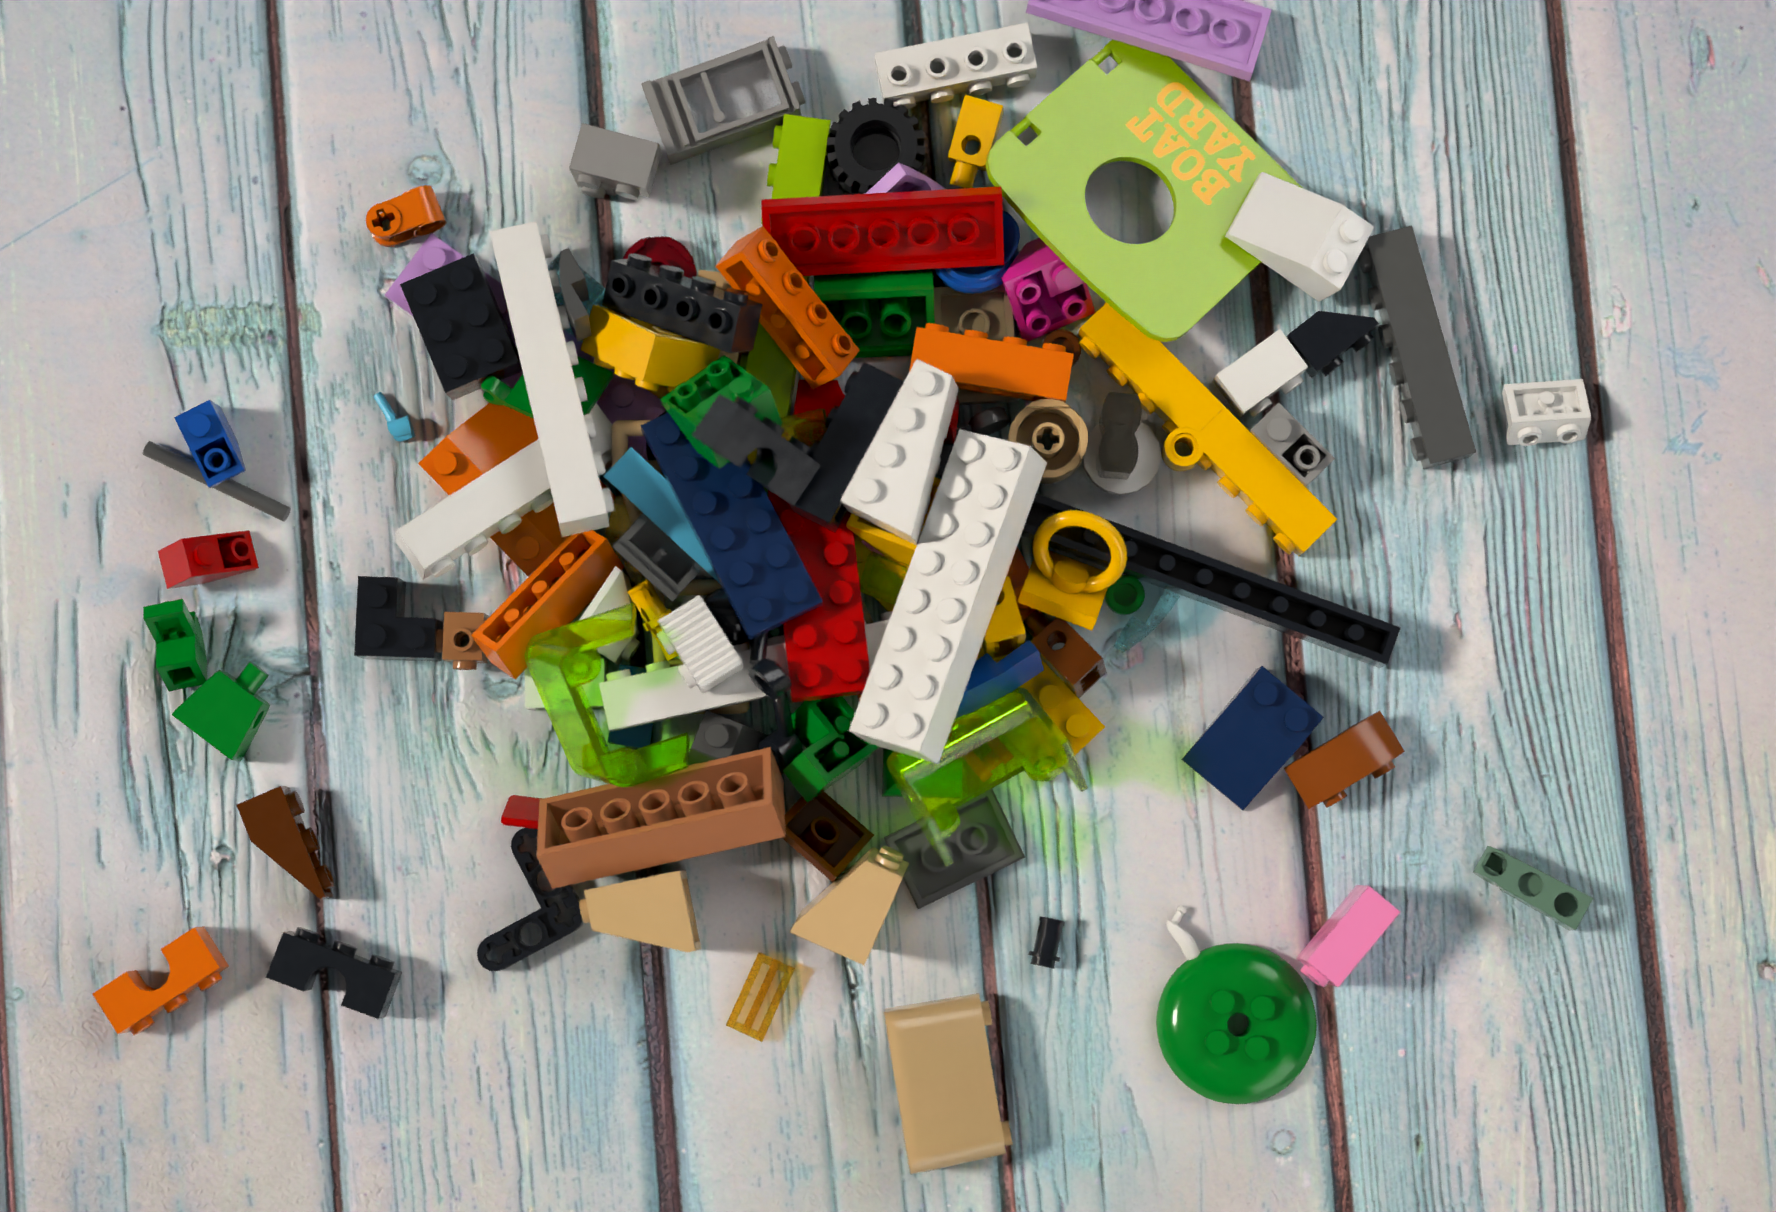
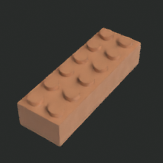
(662, 819)

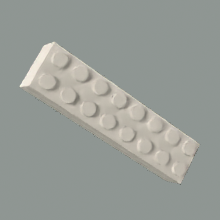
(948, 596)

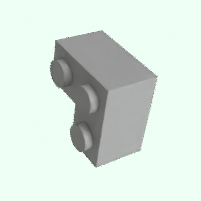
(614, 163)

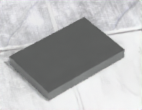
(977, 848)

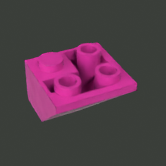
(1044, 291)

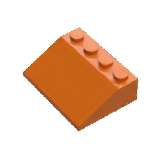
(478, 447)

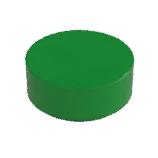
(1125, 595)

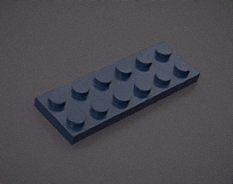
(735, 531)

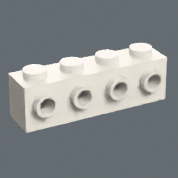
(957, 66)

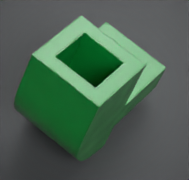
(179, 644)

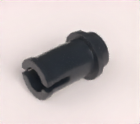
(1047, 942)

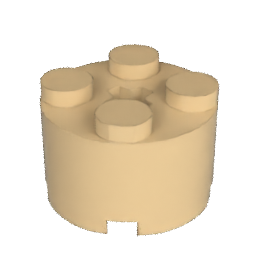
(1063, 425)

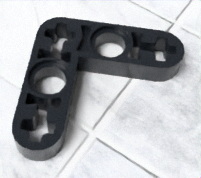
(544, 917)

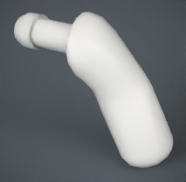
(1182, 937)

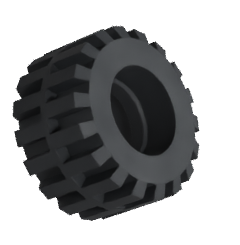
(868, 120)

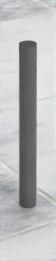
(227, 487)

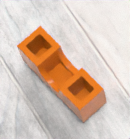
(192, 964)

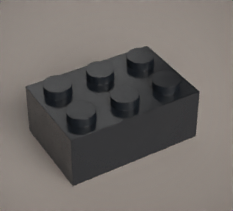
(462, 326)

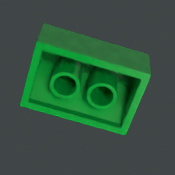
(879, 308)

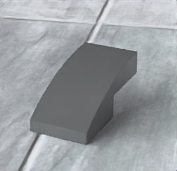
(574, 293)

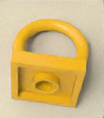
(1066, 585)

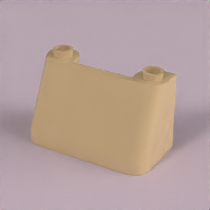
(945, 1082)

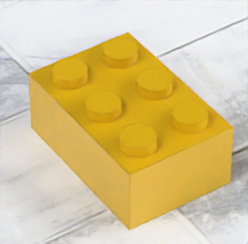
(644, 350)

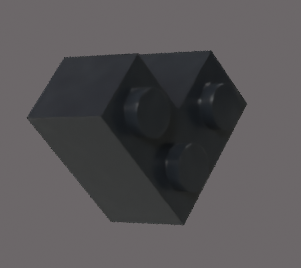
(383, 629)

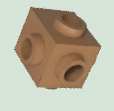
(450, 638)

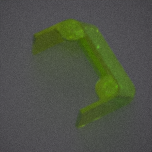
(559, 666)
(978, 755)

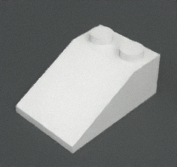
(1300, 235)

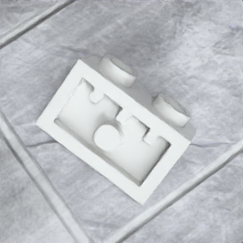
(1546, 412)

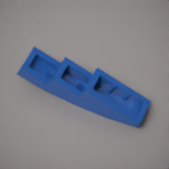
(994, 680)

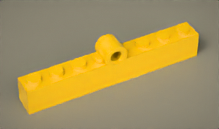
(1209, 430)

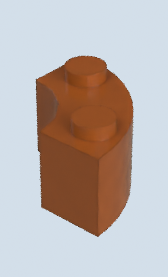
(1344, 760)

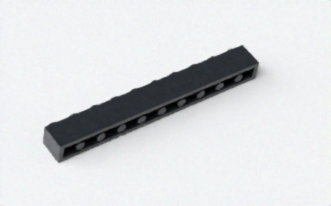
(1226, 587)

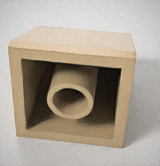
(854, 906)
(645, 910)

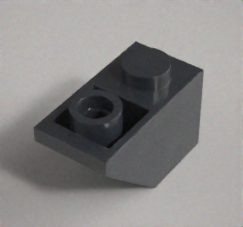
(1328, 336)

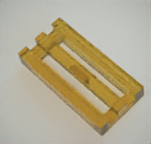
(774, 966)

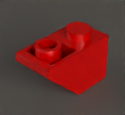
(207, 558)

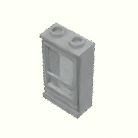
(723, 99)

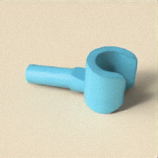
(400, 428)

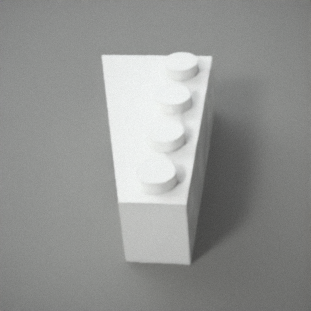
(902, 460)

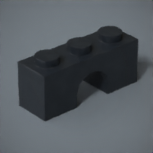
(735, 432)
(368, 982)

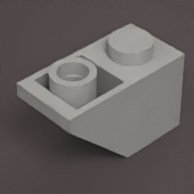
(1292, 444)

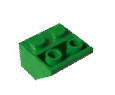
(693, 398)

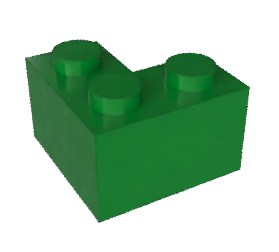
(830, 746)

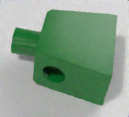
(227, 710)

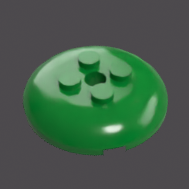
(1196, 1014)

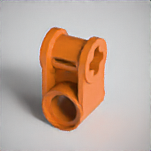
(409, 215)

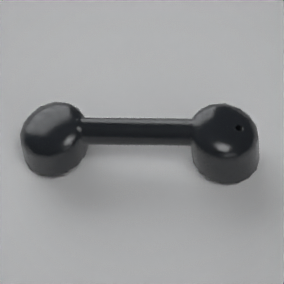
(775, 683)

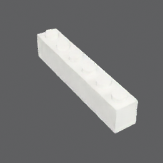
(487, 506)

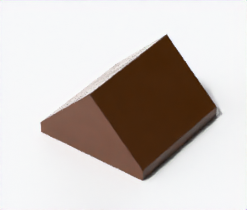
(825, 834)

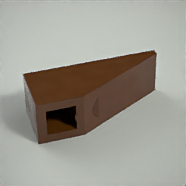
(279, 831)

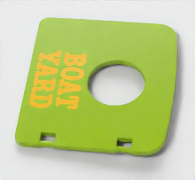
(1151, 117)

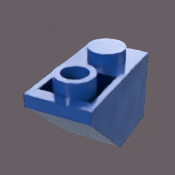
(211, 442)

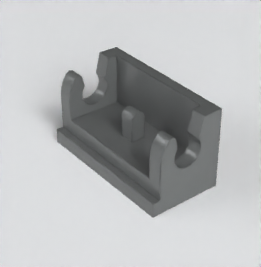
(657, 557)

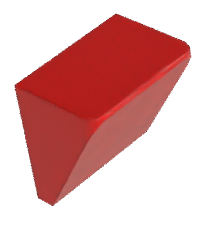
(521, 812)

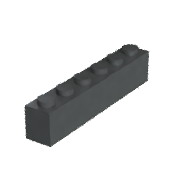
(1416, 347)

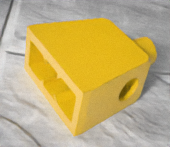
(977, 122)
(1006, 626)

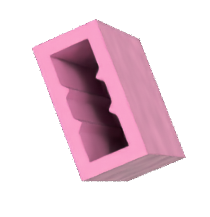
(1346, 936)

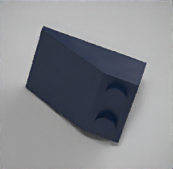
(1252, 737)

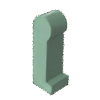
(1533, 888)

